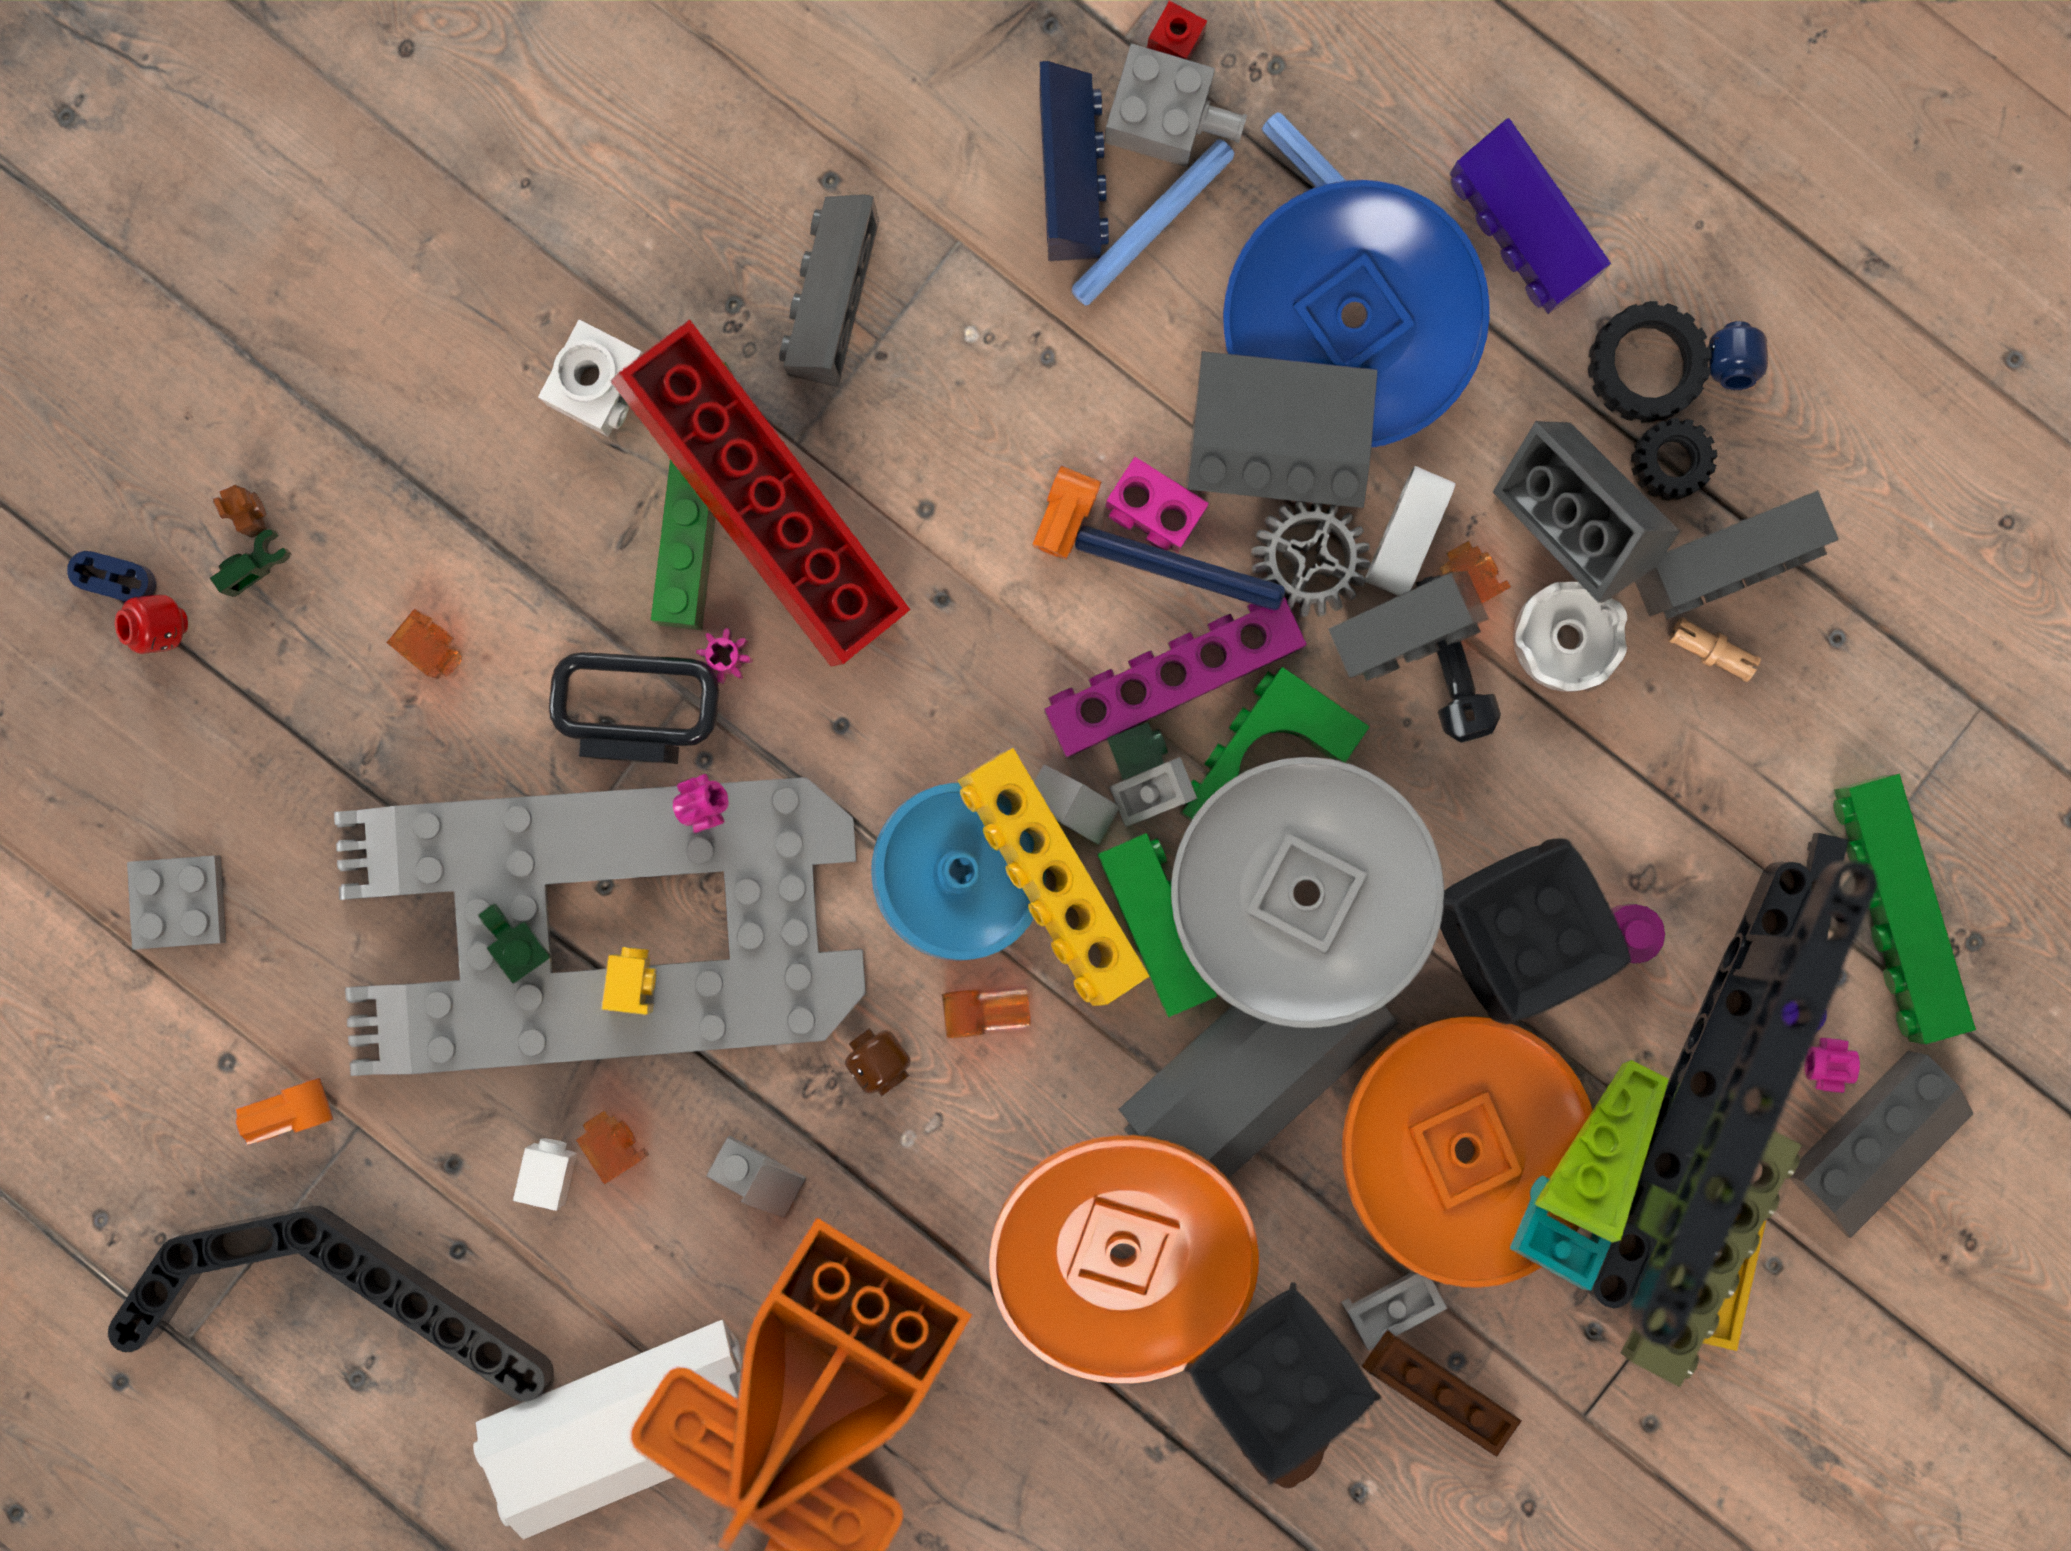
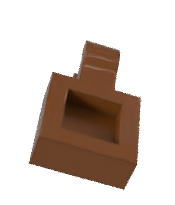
(243, 509)

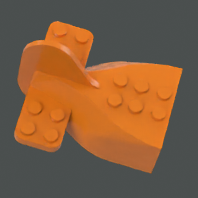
(822, 1384)

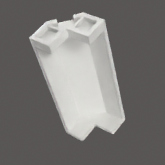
(574, 1442)

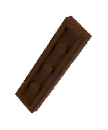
(1441, 1393)

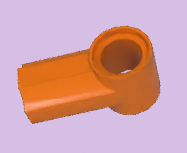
(1069, 503)
(293, 1109)

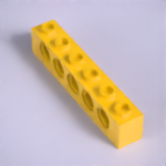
(1119, 964)

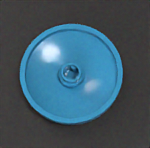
(943, 879)

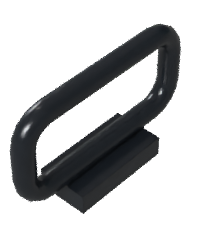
(633, 741)

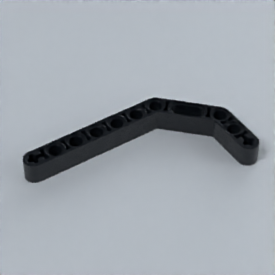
(359, 1276)

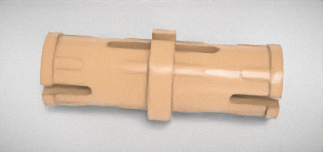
(1714, 649)

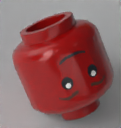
(151, 624)

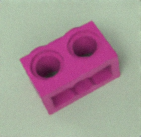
(1162, 496)

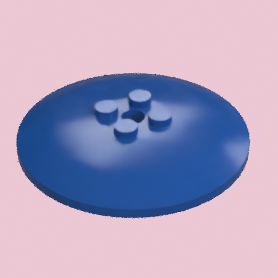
(1396, 259)

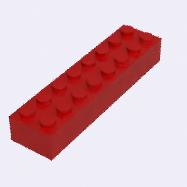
(760, 494)

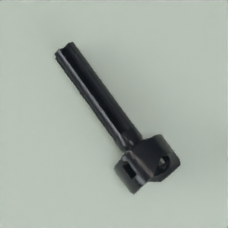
(1463, 693)

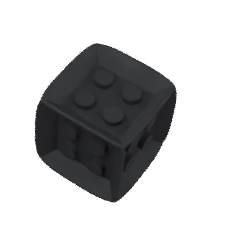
(1532, 931)
(1282, 1384)

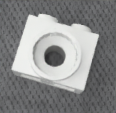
(594, 405)

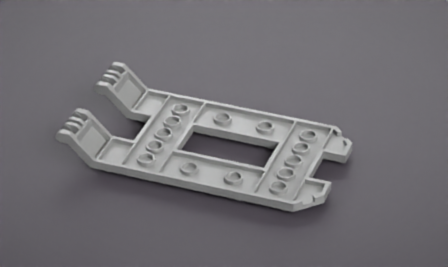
(508, 852)

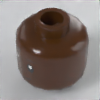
(877, 1061)

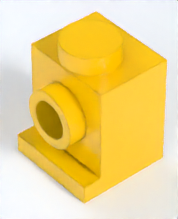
(629, 982)

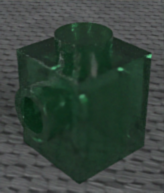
(1136, 750)

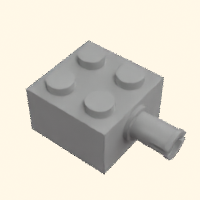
(1165, 106)

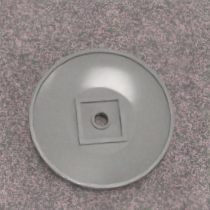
(1319, 826)

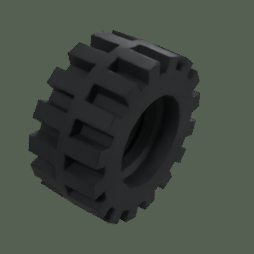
(1695, 443)

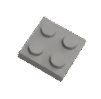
(176, 902)

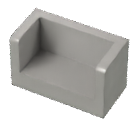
(1394, 1308)

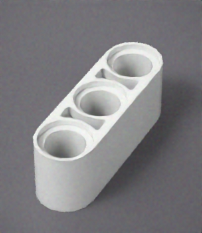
(1410, 531)

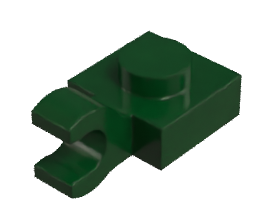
(244, 570)
(516, 948)

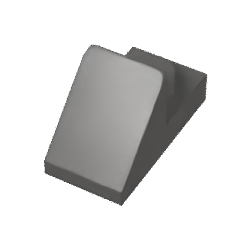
(1153, 792)
(756, 1177)

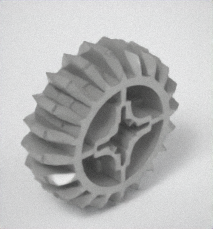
(1329, 565)

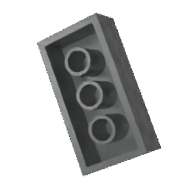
(1745, 551)

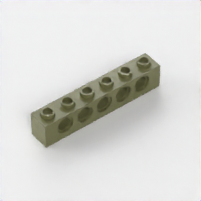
(1680, 1358)

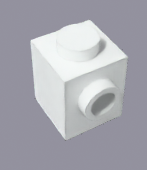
(545, 1174)

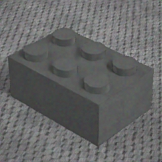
(1409, 626)

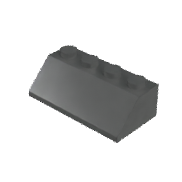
(831, 288)
(1584, 509)
(1882, 1141)

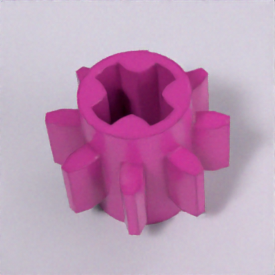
(736, 656)
(700, 803)
(1832, 1065)

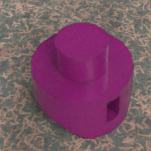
(1642, 931)

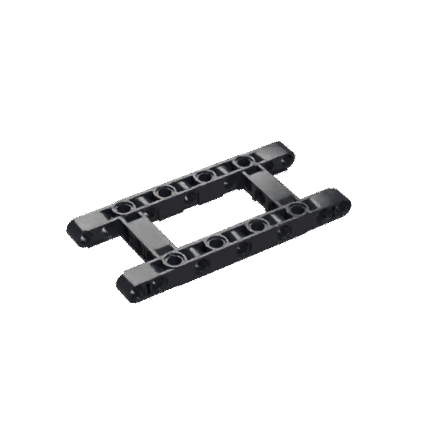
(1737, 1052)

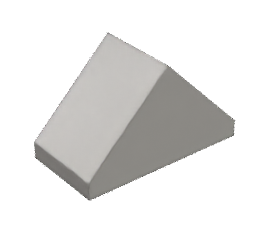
(1076, 804)

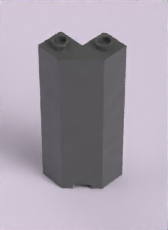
(1246, 1083)

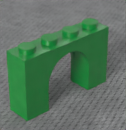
(1287, 707)

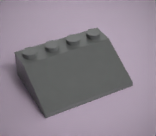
(1282, 429)

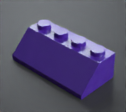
(1528, 217)

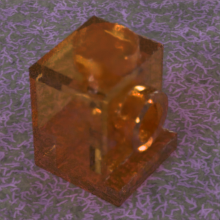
(1480, 568)
(426, 646)
(609, 1146)

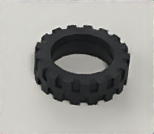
(1681, 331)

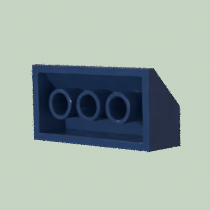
(1070, 163)

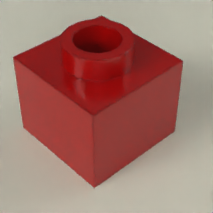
(1181, 45)

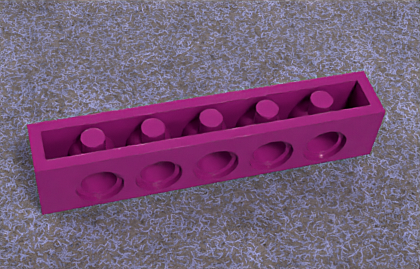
(1075, 735)

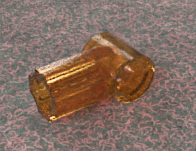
(974, 1011)

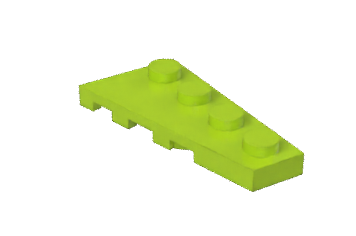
(1606, 1158)

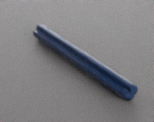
(1180, 568)

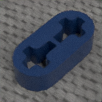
(113, 568)

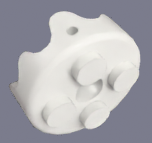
(1599, 630)

